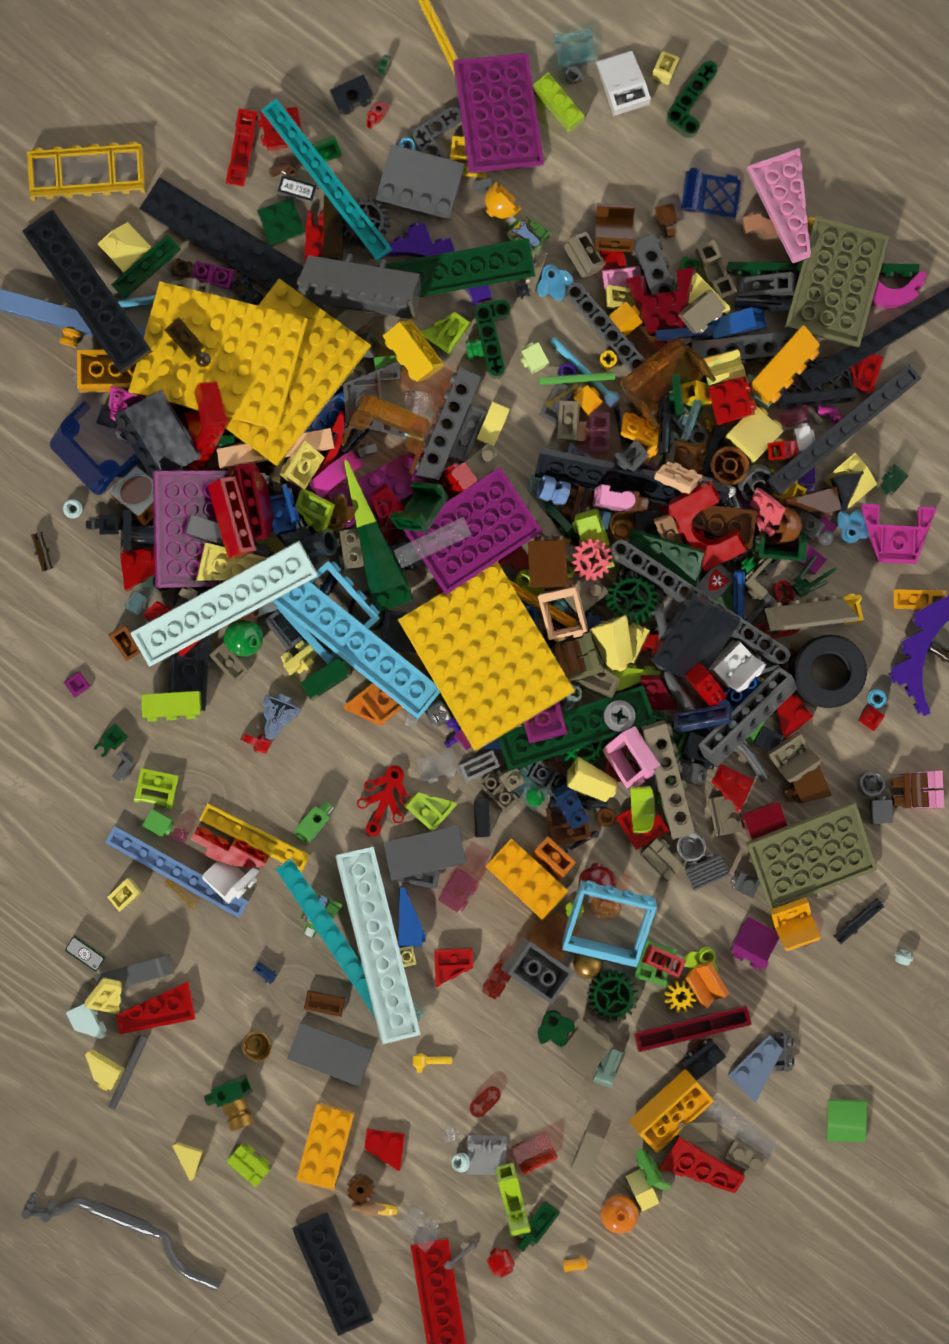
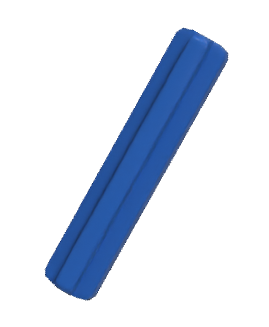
(738, 592)

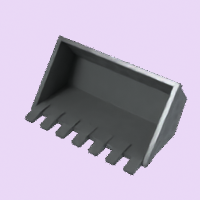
(360, 287)

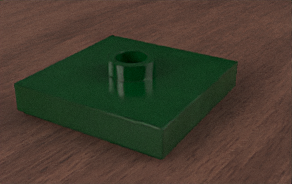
(676, 394)

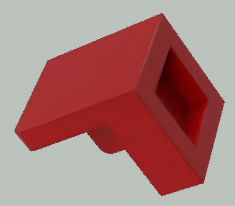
(613, 260)

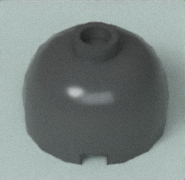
(756, 478)

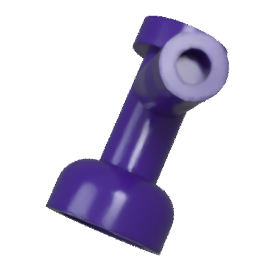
(452, 724)

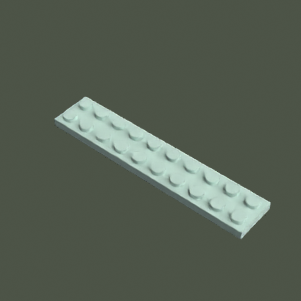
(224, 604)
(377, 945)

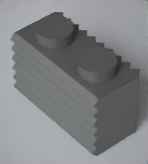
(706, 871)

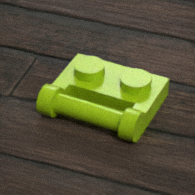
(159, 782)

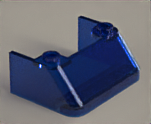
(96, 478)

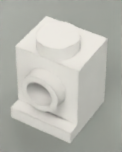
(803, 436)

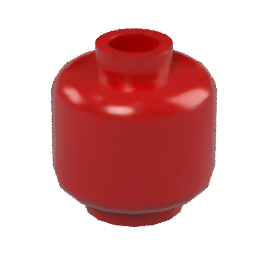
(500, 1262)

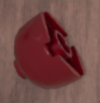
(599, 874)

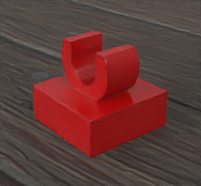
(871, 718)

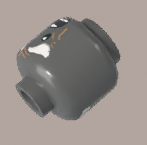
(438, 712)

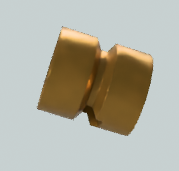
(237, 1114)

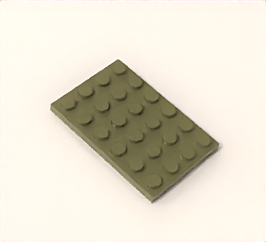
(837, 281)
(811, 855)

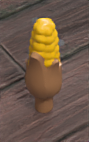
(373, 1208)

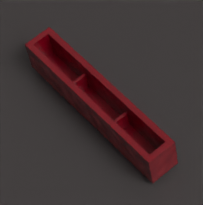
(692, 1028)

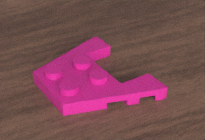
(895, 542)

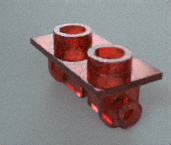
(492, 986)

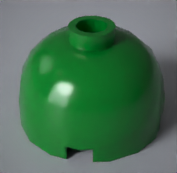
(243, 638)

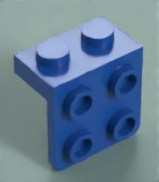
(284, 514)

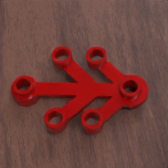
(385, 797)

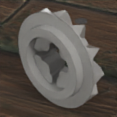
(627, 710)

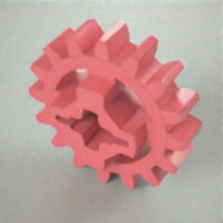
(589, 566)

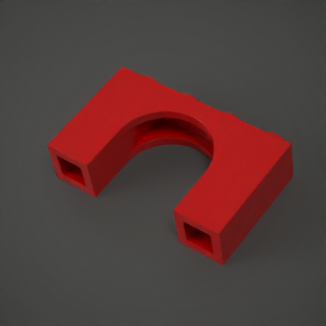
(209, 422)
(684, 510)

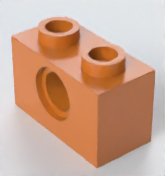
(553, 859)

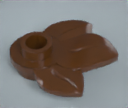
(645, 341)
(340, 512)

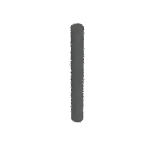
(128, 1071)

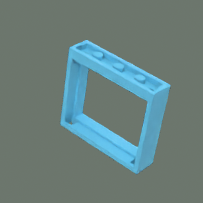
(358, 596)
(602, 950)

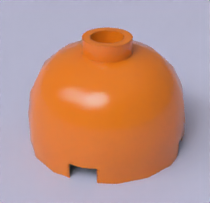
(619, 1214)

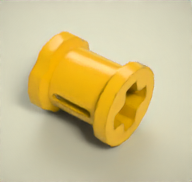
(602, 362)

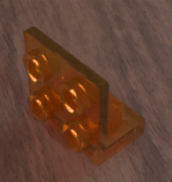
(549, 934)

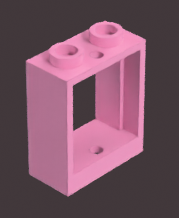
(641, 753)

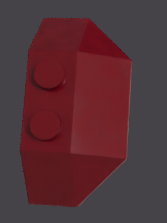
(255, 499)

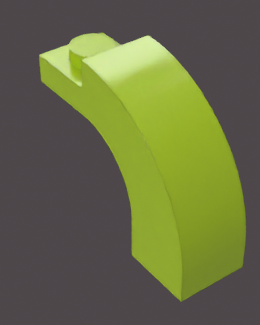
(512, 1199)

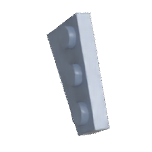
(756, 1067)

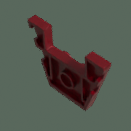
(662, 309)

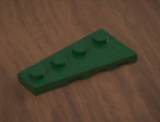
(675, 556)

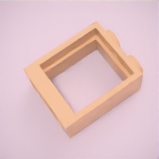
(558, 593)

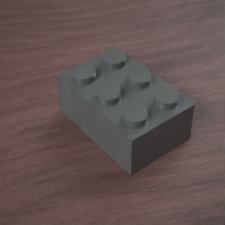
(537, 970)

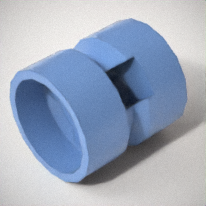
(551, 490)

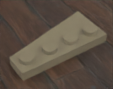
(602, 682)

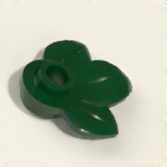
(555, 1031)

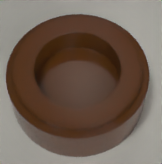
(606, 817)

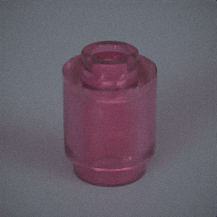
(794, 416)

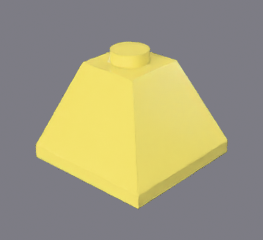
(124, 246)
(302, 465)
(851, 465)
(103, 1070)

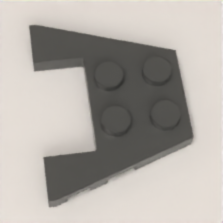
(371, 385)

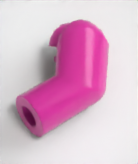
(832, 413)

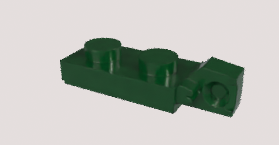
(538, 1225)

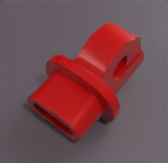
(375, 116)
(260, 743)

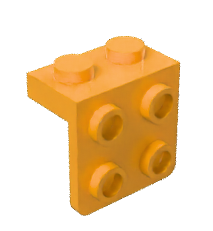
(642, 431)
(795, 924)

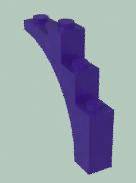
(420, 245)
(910, 671)

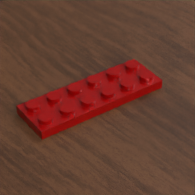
(438, 1294)

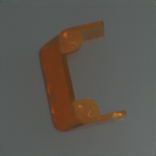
(653, 376)
(375, 408)

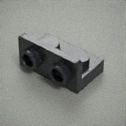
(703, 1059)

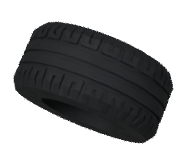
(854, 662)

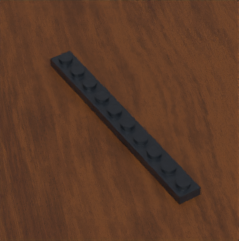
(877, 340)
(843, 429)

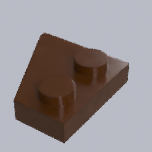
(562, 833)

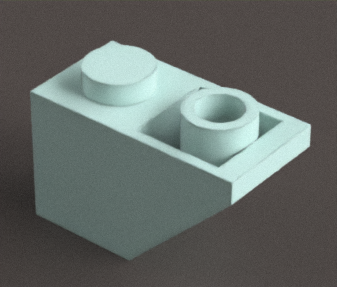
(86, 1021)

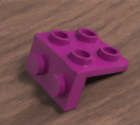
(754, 943)

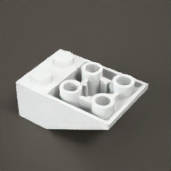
(623, 83)

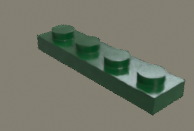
(146, 267)

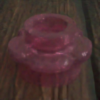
(179, 835)

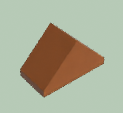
(124, 642)

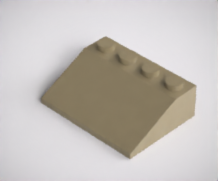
(808, 614)

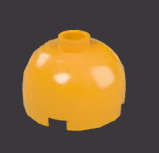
(500, 202)

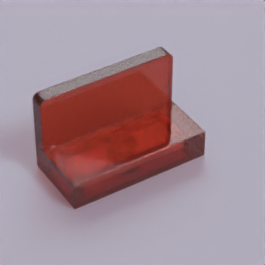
(534, 1152)

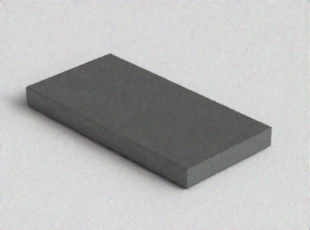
(425, 853)
(329, 1054)

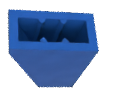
(739, 323)

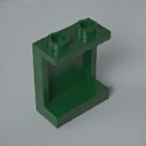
(421, 508)

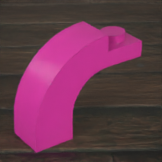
(896, 298)
(334, 475)

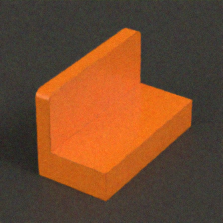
(706, 984)

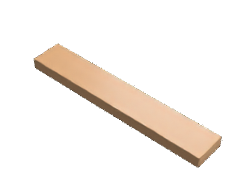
(243, 453)

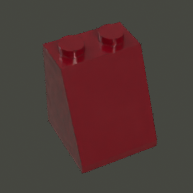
(763, 820)

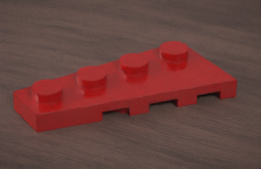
(165, 1009)
(695, 1163)

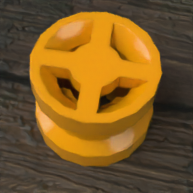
(69, 337)

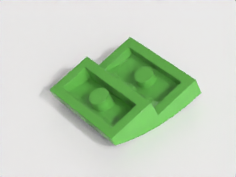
(846, 1120)

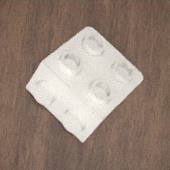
(738, 667)
(229, 880)

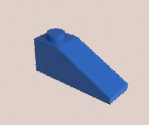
(409, 924)

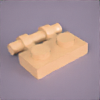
(678, 477)

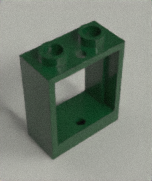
(326, 678)

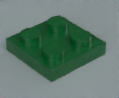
(281, 221)

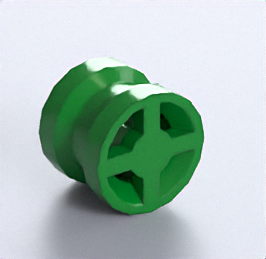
(474, 348)

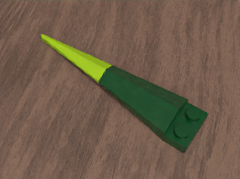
(383, 573)

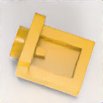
(854, 603)

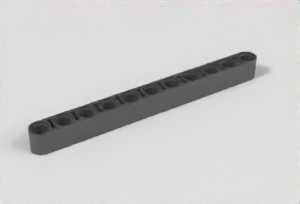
(621, 341)
(674, 591)

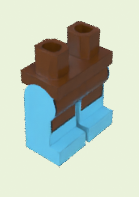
(583, 502)

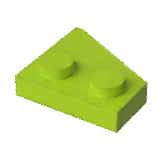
(429, 809)

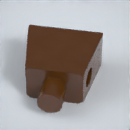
(808, 787)

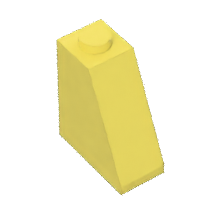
(614, 643)
(590, 780)

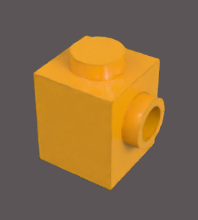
(626, 318)
(588, 399)

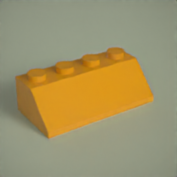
(785, 366)
(676, 1103)

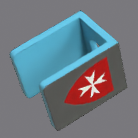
(715, 582)

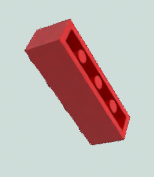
(231, 517)

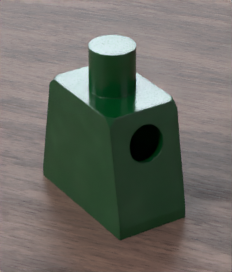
(233, 1089)

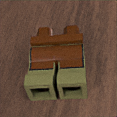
(579, 658)

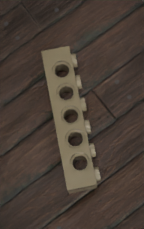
(676, 827)

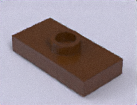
(324, 1003)

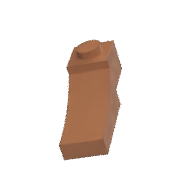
(755, 223)

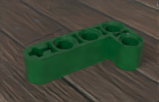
(694, 96)
(492, 341)

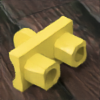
(301, 660)

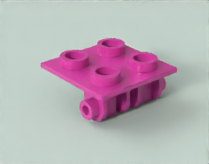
(119, 399)

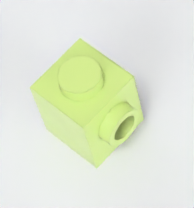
(534, 357)

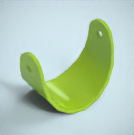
(642, 808)

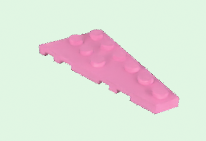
(783, 195)

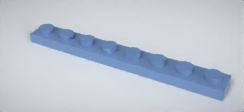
(171, 869)

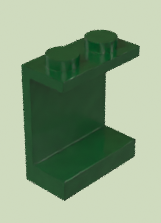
(782, 552)

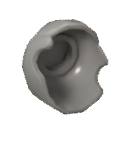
(691, 847)

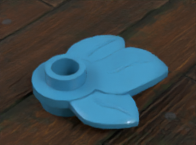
(556, 285)
(853, 523)

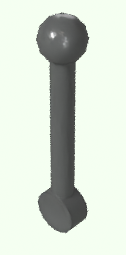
(448, 1265)

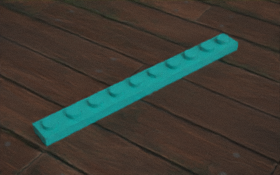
(326, 180)
(326, 928)

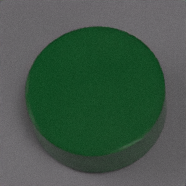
(385, 64)

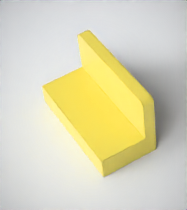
(725, 366)

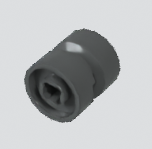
(870, 783)

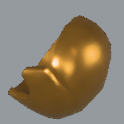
(621, 526)
(587, 966)
(256, 1046)

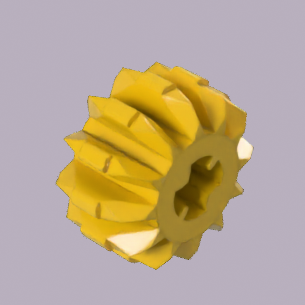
(674, 1000)

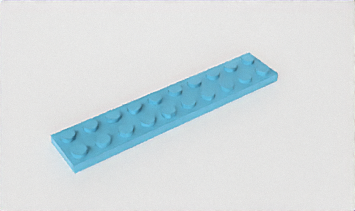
(359, 647)

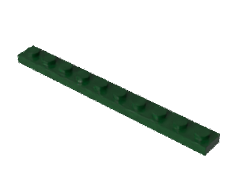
(757, 268)

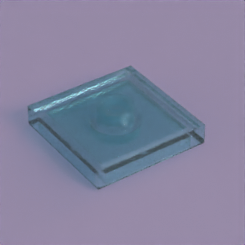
(689, 420)

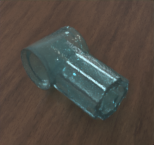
(136, 603)

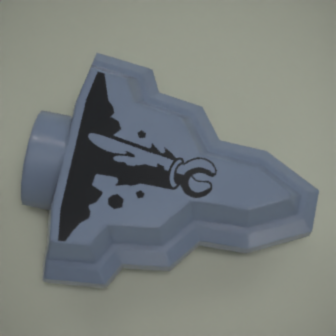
(278, 714)

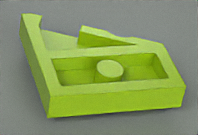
(447, 332)
(314, 509)

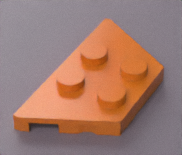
(373, 705)

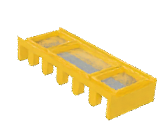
(86, 170)

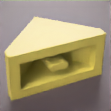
(665, 68)
(617, 296)
(124, 894)
(189, 1158)
(642, 1190)

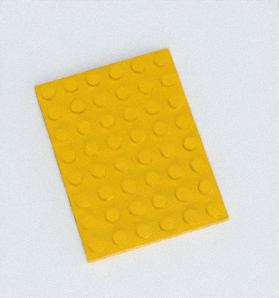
(248, 347)
(323, 364)
(486, 656)

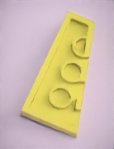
(216, 565)

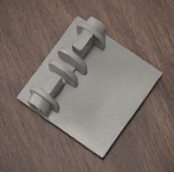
(486, 1153)

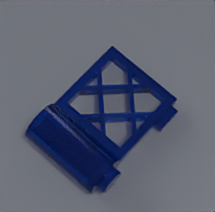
(695, 191)

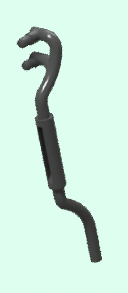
(686, 702)
(122, 1219)

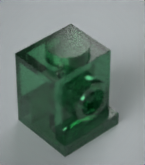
(892, 480)

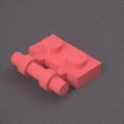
(769, 509)

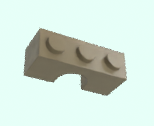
(711, 263)

